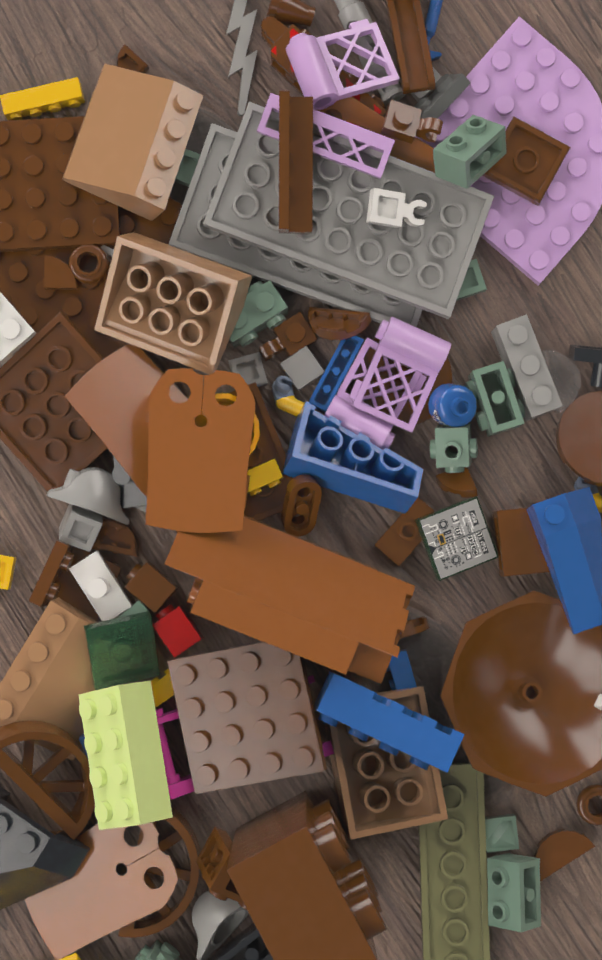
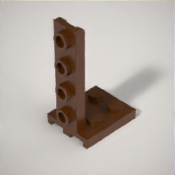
(411, 45)

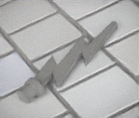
(239, 59)

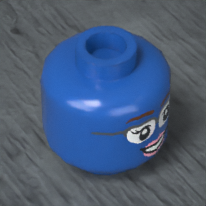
(452, 405)

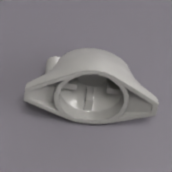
(91, 490)
(215, 922)

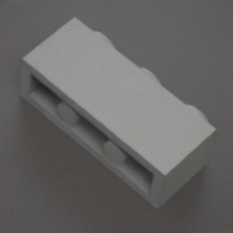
(524, 358)

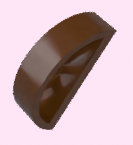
(42, 791)
(169, 916)

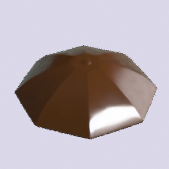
(528, 695)

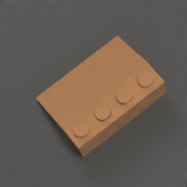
(133, 139)
(171, 301)
(50, 674)
(382, 789)

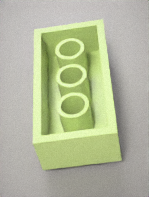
(125, 755)

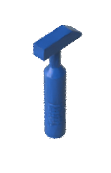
(431, 24)

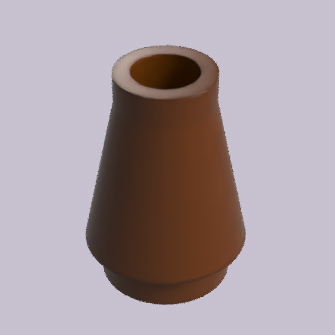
(291, 11)

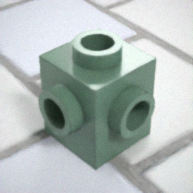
(460, 438)

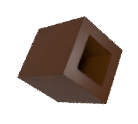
(150, 586)

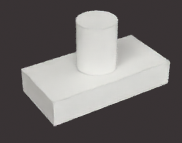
(101, 586)

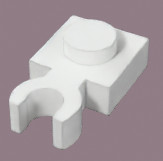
(389, 209)

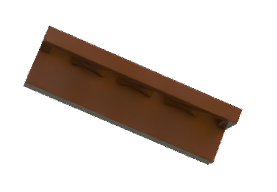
(295, 164)

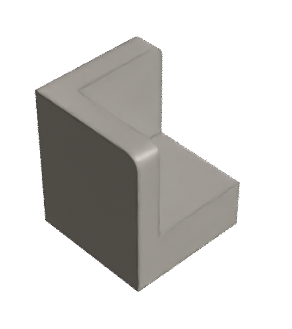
(80, 527)

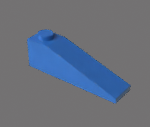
(572, 547)

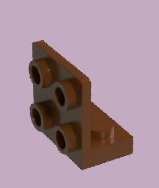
(59, 582)
(213, 866)

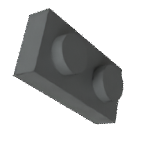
(445, 93)

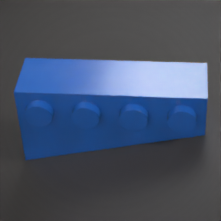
(350, 462)
(387, 722)

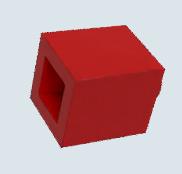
(176, 629)

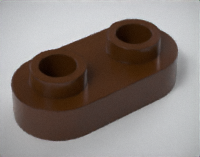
(301, 502)

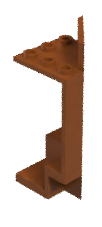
(295, 596)

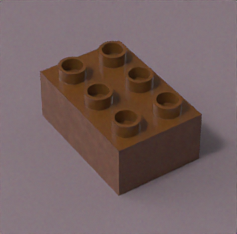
(303, 884)

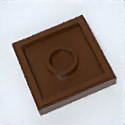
(529, 161)

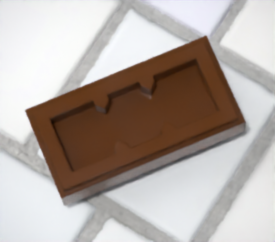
(403, 534)

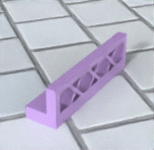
(338, 128)

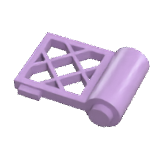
(317, 70)
(408, 347)
(362, 422)

